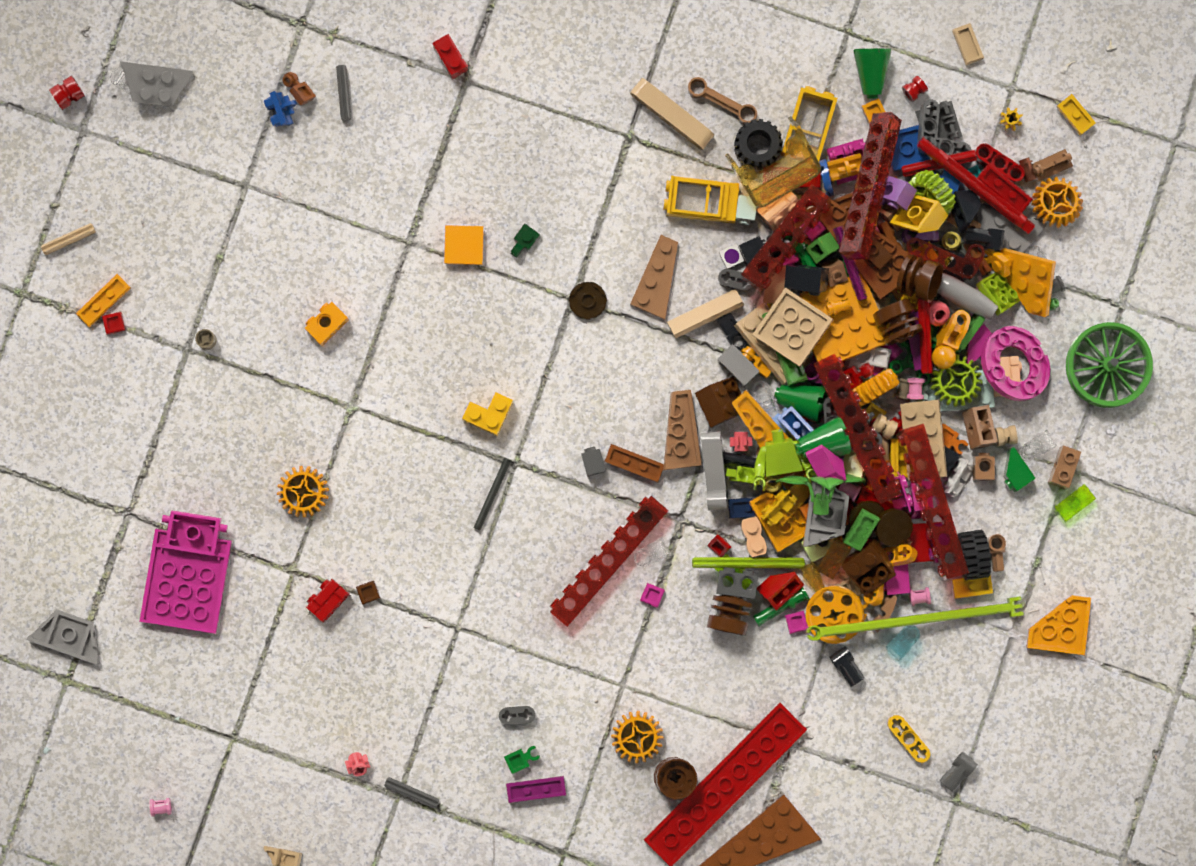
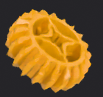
(1072, 211)
(876, 386)
(300, 500)
(632, 720)

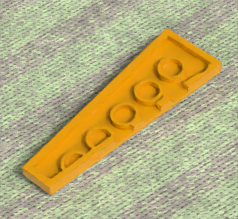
(759, 424)

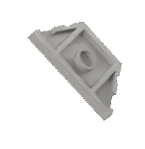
(154, 83)
(1014, 236)
(826, 527)
(68, 635)

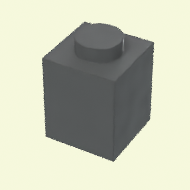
(593, 461)

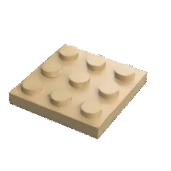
(792, 327)

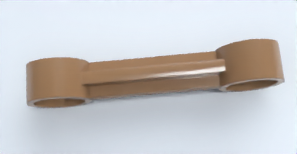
(721, 100)

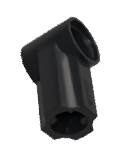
(989, 238)
(845, 663)

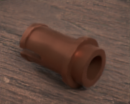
(1028, 168)

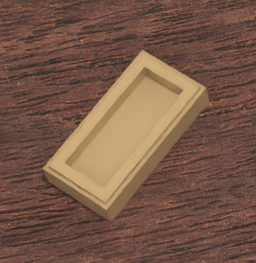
(967, 44)

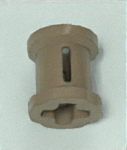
(902, 390)

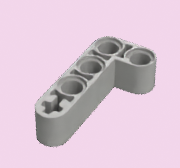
(714, 471)

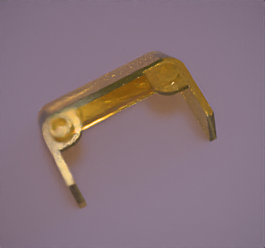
(783, 174)

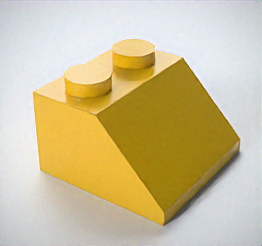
(921, 215)

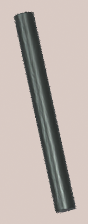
(492, 494)

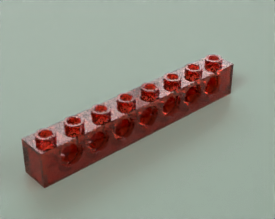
(870, 186)
(936, 491)
(881, 493)
(657, 512)

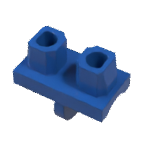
(283, 108)

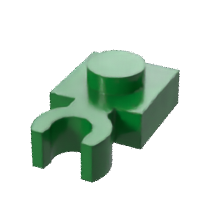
(518, 760)

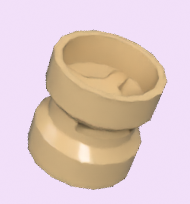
(885, 426)
(1006, 435)

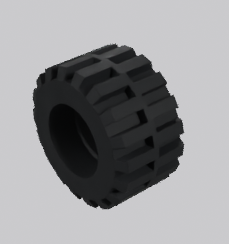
(758, 128)
(976, 554)

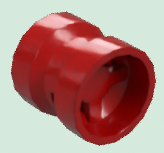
(915, 88)

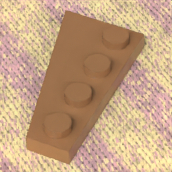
(655, 284)
(681, 438)

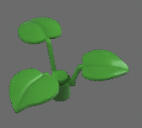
(822, 500)

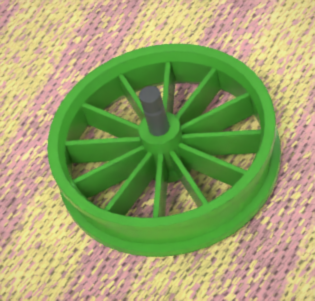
(1109, 365)

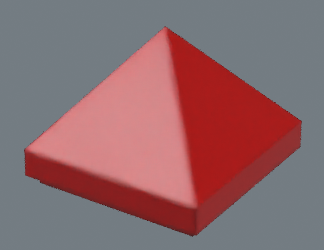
(719, 545)

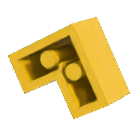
(489, 419)

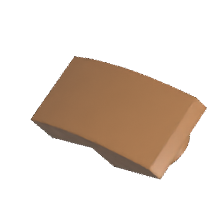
(776, 287)
(888, 605)

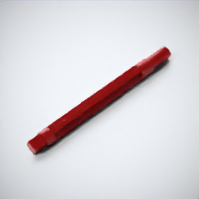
(976, 185)

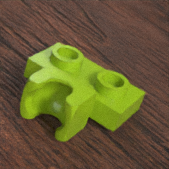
(742, 474)

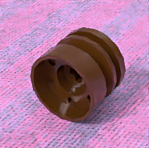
(919, 278)
(896, 319)
(729, 615)
(684, 784)

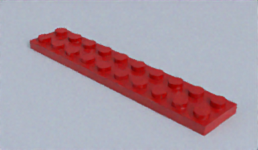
(725, 784)

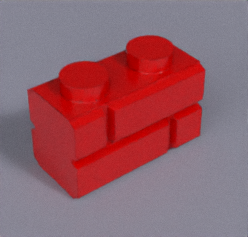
(450, 56)
(327, 600)

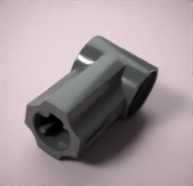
(960, 768)

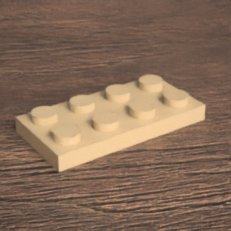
(747, 327)
(929, 414)

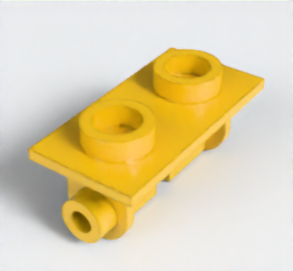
(772, 511)

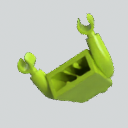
(779, 458)

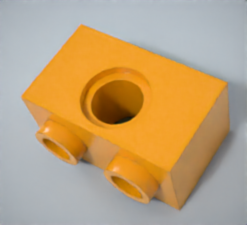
(323, 334)

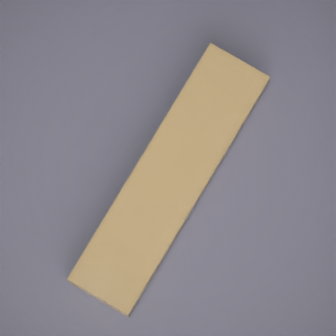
(705, 313)

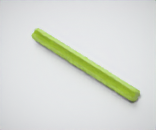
(747, 562)

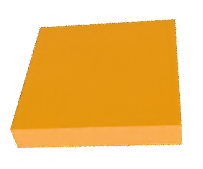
(463, 245)

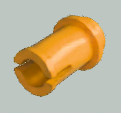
(838, 306)

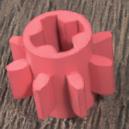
(741, 441)
(357, 764)

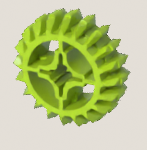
(933, 187)
(961, 387)

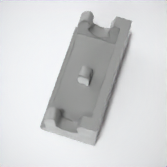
(738, 365)

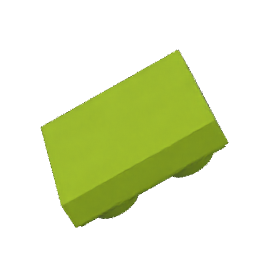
(998, 291)

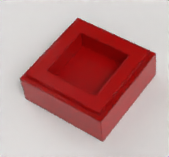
(113, 323)

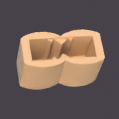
(755, 542)

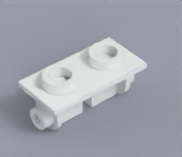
(961, 469)

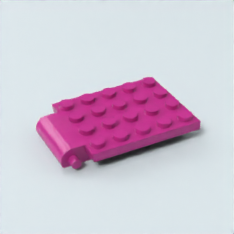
(187, 573)

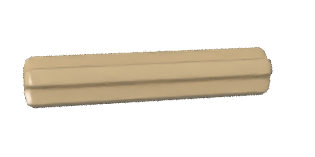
(68, 239)

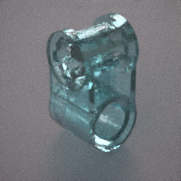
(900, 644)

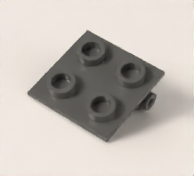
(948, 124)

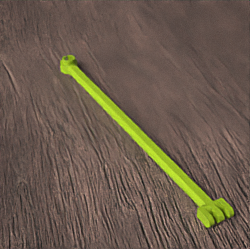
(1009, 607)

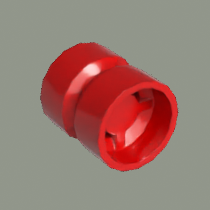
(66, 92)

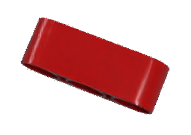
(1008, 164)

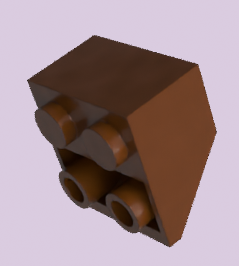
(717, 401)
(869, 567)

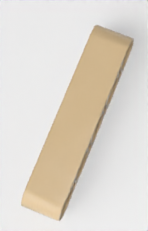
(672, 113)

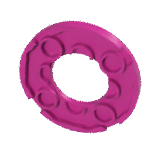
(995, 374)

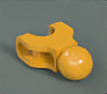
(949, 340)

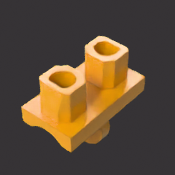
(844, 167)

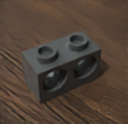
(736, 588)

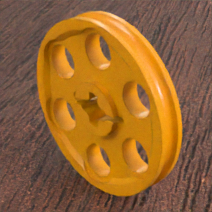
(838, 606)

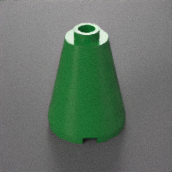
(872, 69)
(804, 399)
(829, 435)

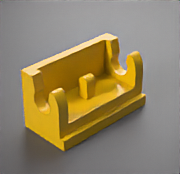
(896, 458)

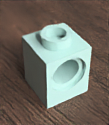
(745, 210)

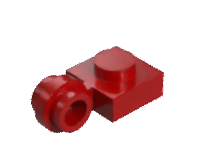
(865, 370)

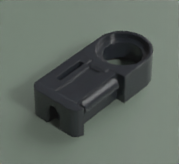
(727, 324)

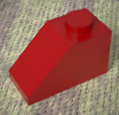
(779, 588)

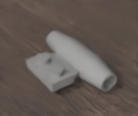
(961, 296)

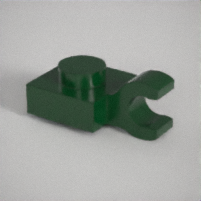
(525, 239)

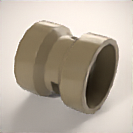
(202, 339)

